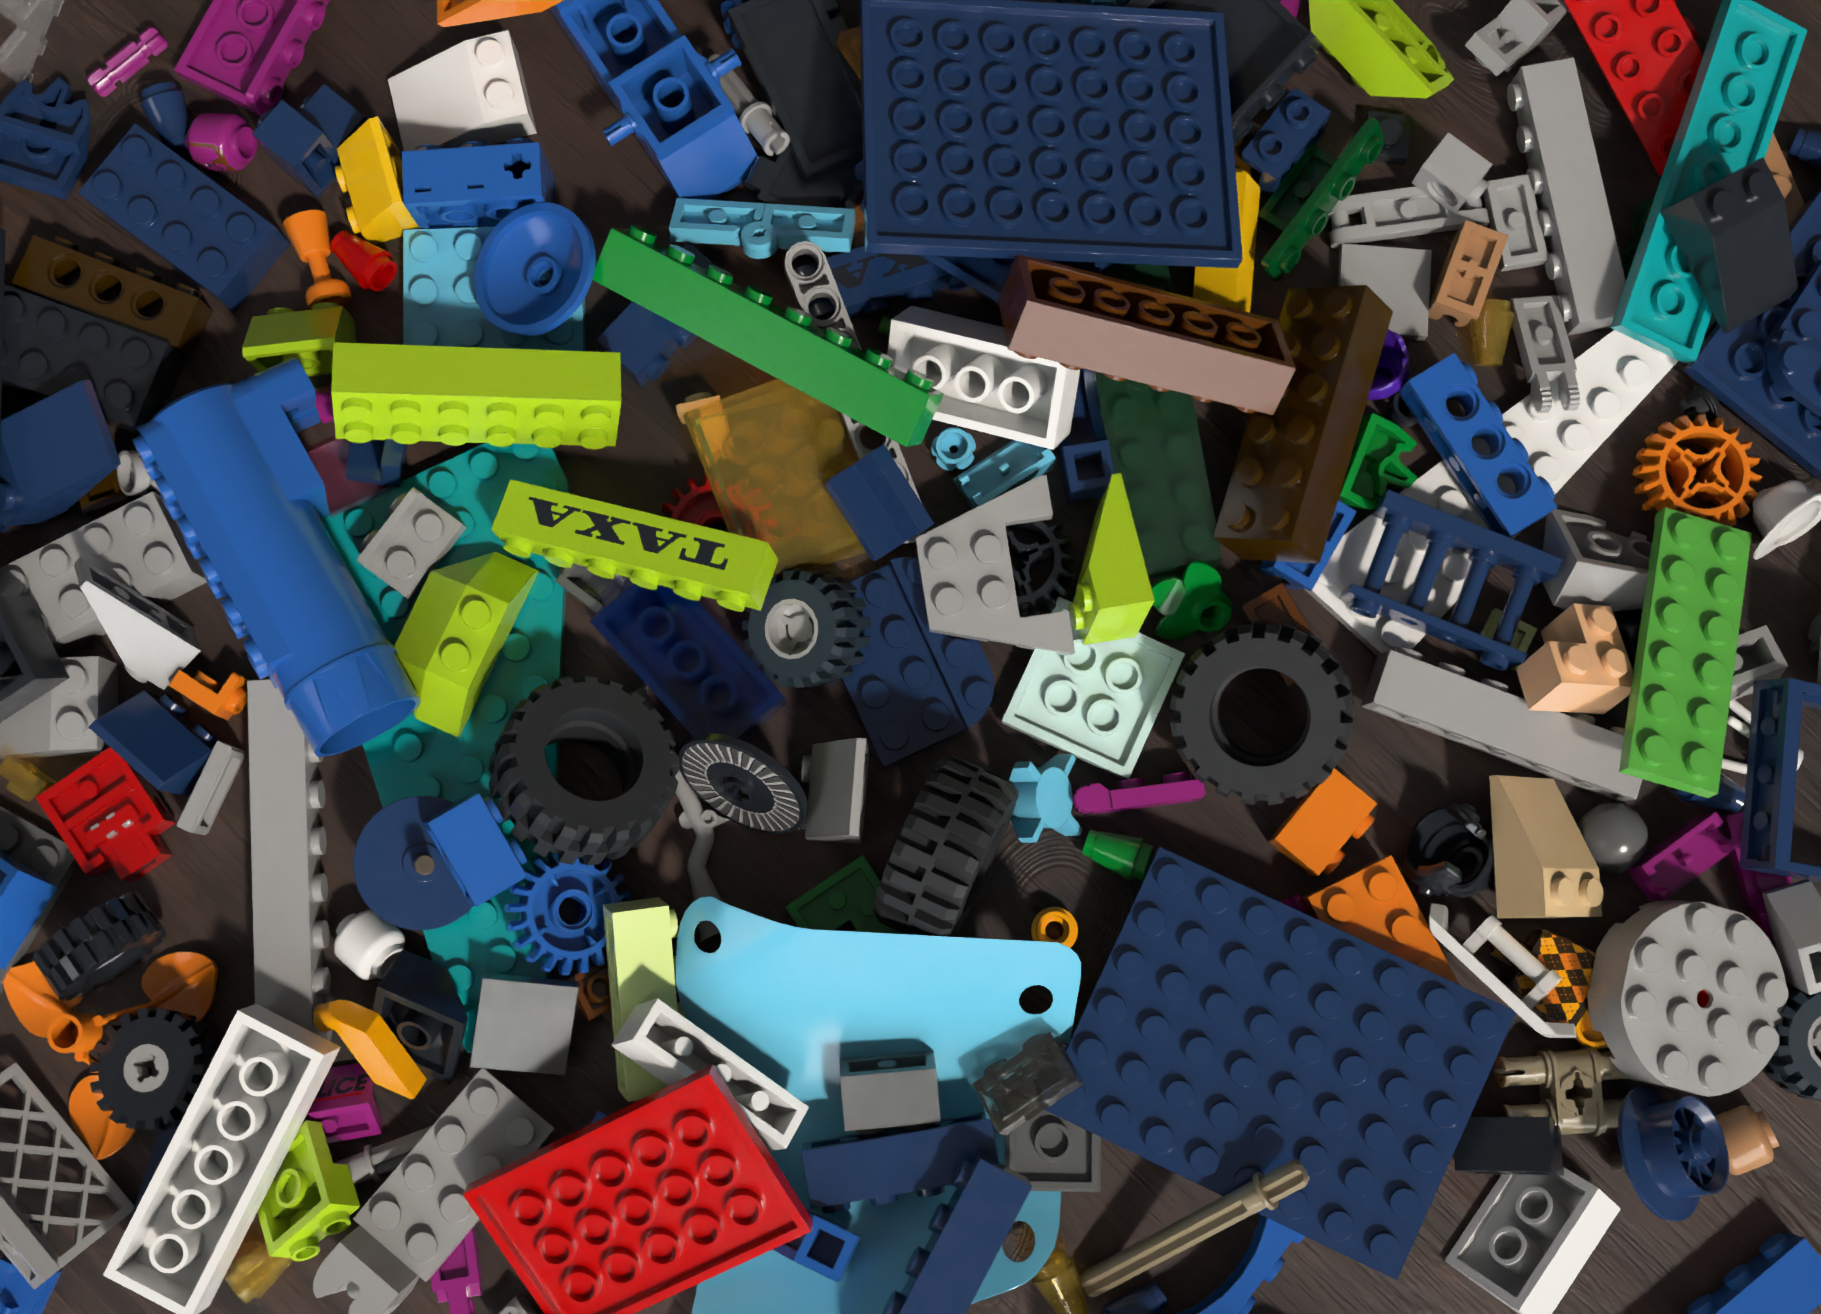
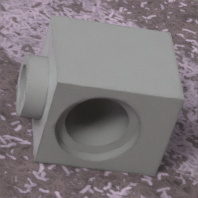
(1453, 174)

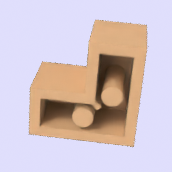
(1579, 665)

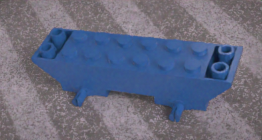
(663, 93)

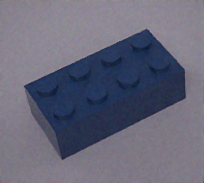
(184, 217)

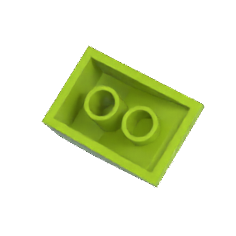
(1113, 579)

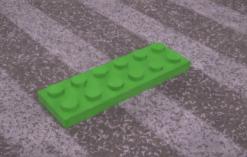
(1686, 653)

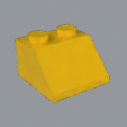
(375, 183)

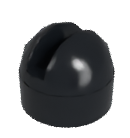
(1400, 413)

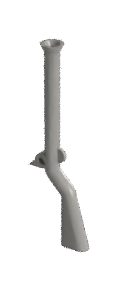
(703, 825)

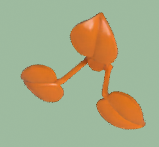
(172, 982)

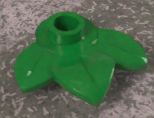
(1185, 602)

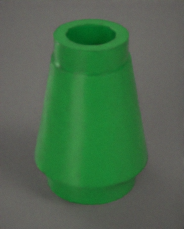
(1120, 853)

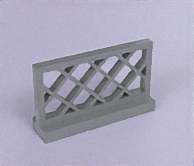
(18, 1237)

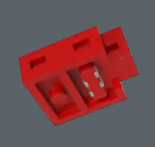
(109, 817)

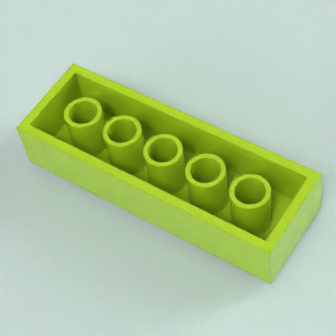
(475, 395)

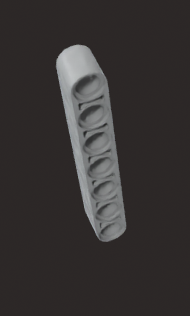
(823, 285)

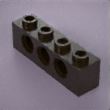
(51, 263)

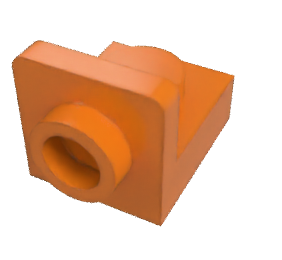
(204, 692)

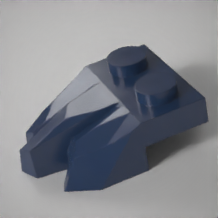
(43, 138)

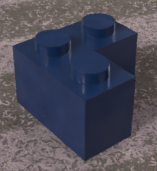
(307, 140)

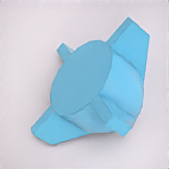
(1044, 798)

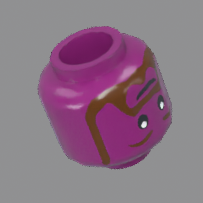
(220, 142)

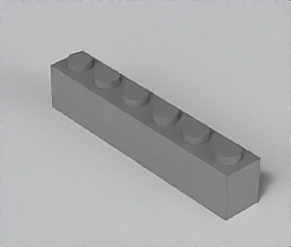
(1568, 193)
(1499, 723)

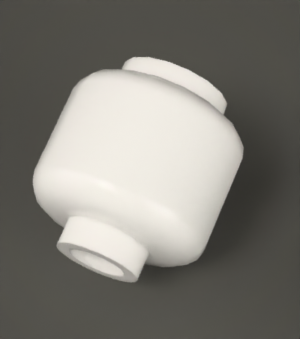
(368, 944)

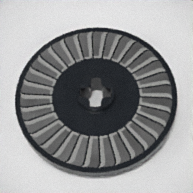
(743, 783)

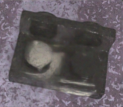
(1027, 1082)

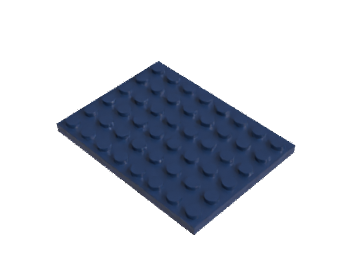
(1047, 132)
(1272, 1038)

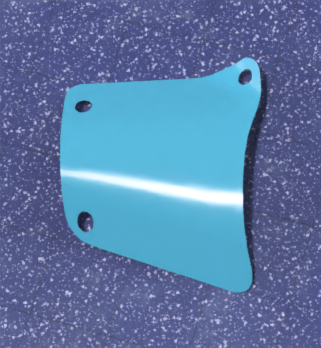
(813, 996)

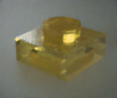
(24, 778)

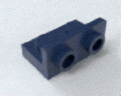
(1285, 139)

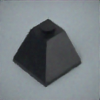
(423, 1013)

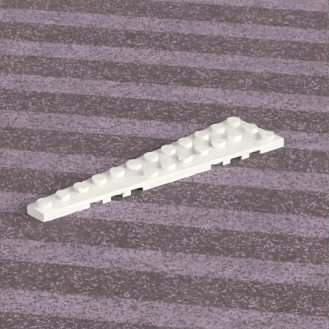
(1611, 383)

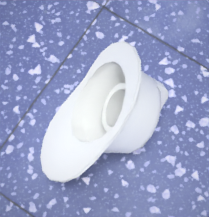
(1784, 514)

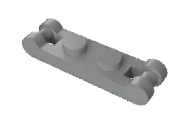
(1397, 215)

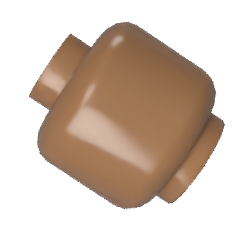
(1747, 1139)

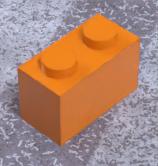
(1323, 824)

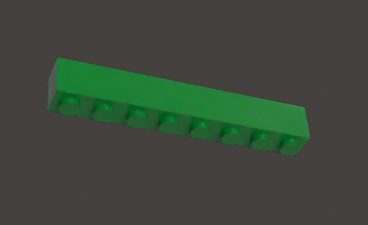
(767, 335)

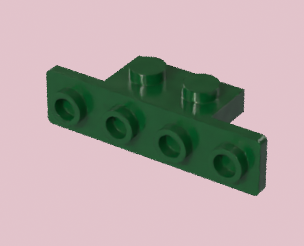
(1309, 194)

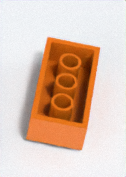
(1381, 911)

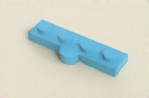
(761, 226)

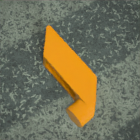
(371, 1045)

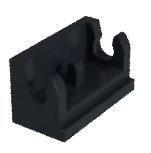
(1510, 1146)

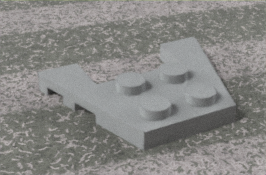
(972, 580)

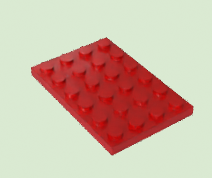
(640, 1202)

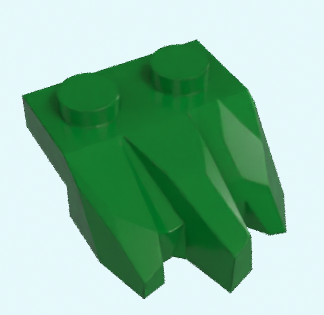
(1376, 462)

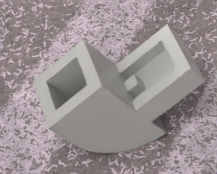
(1515, 33)

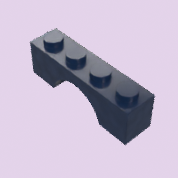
(1086, 450)

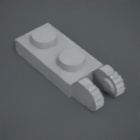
(1545, 351)

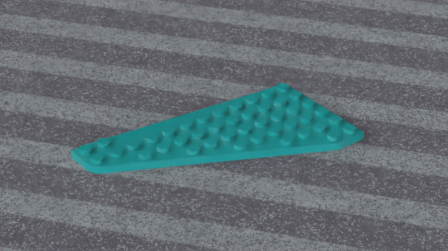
(431, 762)

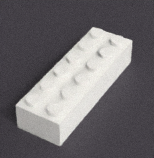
(221, 1160)

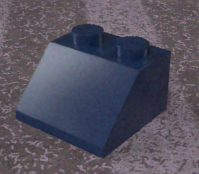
(158, 741)

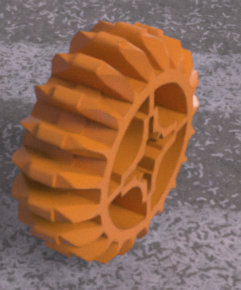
(1664, 455)

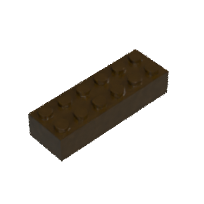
(1298, 457)

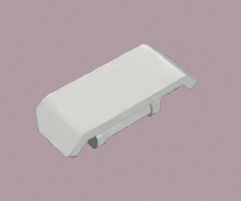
(1517, 954)

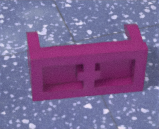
(1681, 857)

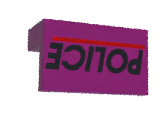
(346, 1105)

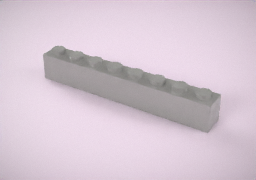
(286, 861)

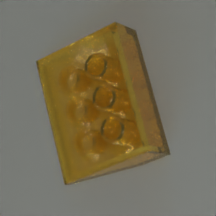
(769, 467)

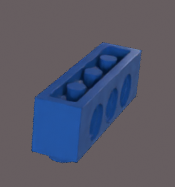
(1476, 473)

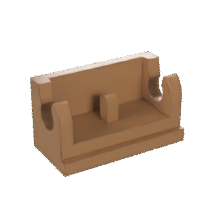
(1467, 273)

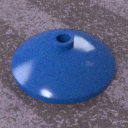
(518, 265)

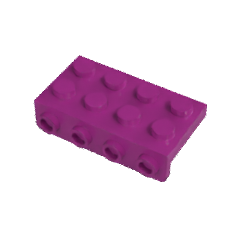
(250, 48)

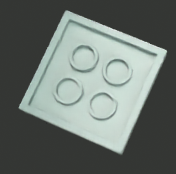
(1095, 700)

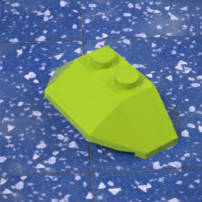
(1379, 47)
(460, 633)

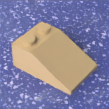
(1540, 853)

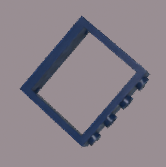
(1773, 777)

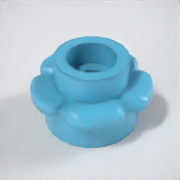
(953, 437)

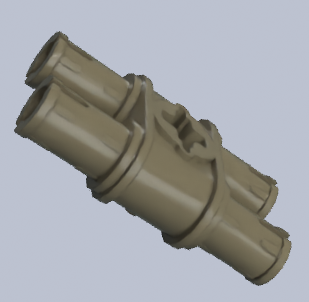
(1557, 1073)

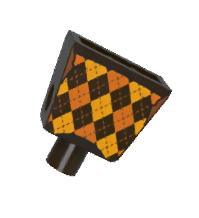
(1569, 960)

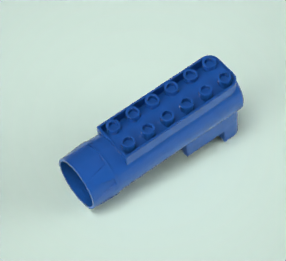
(254, 514)

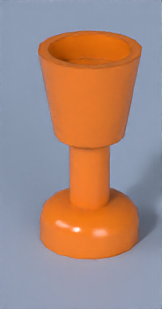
(311, 240)

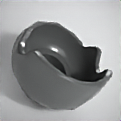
(1614, 836)

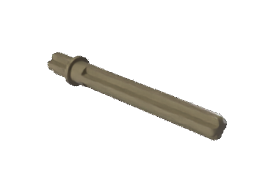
(1256, 1195)

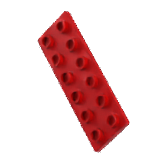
(1647, 62)

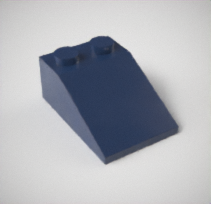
(53, 455)

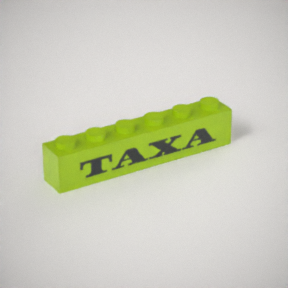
(635, 545)

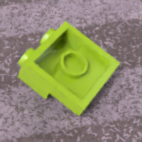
(307, 1198)

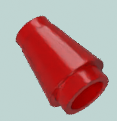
(366, 262)

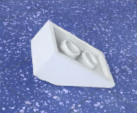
(464, 96)

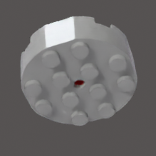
(1688, 997)

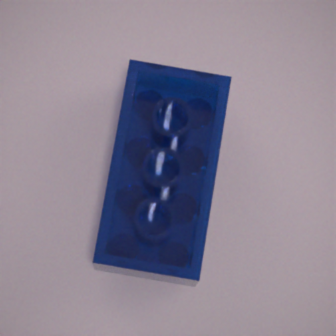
(689, 662)

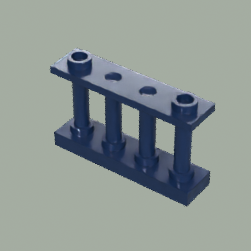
(1485, 551)

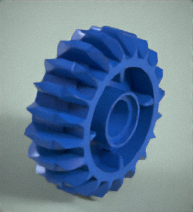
(540, 912)

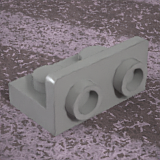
(410, 542)

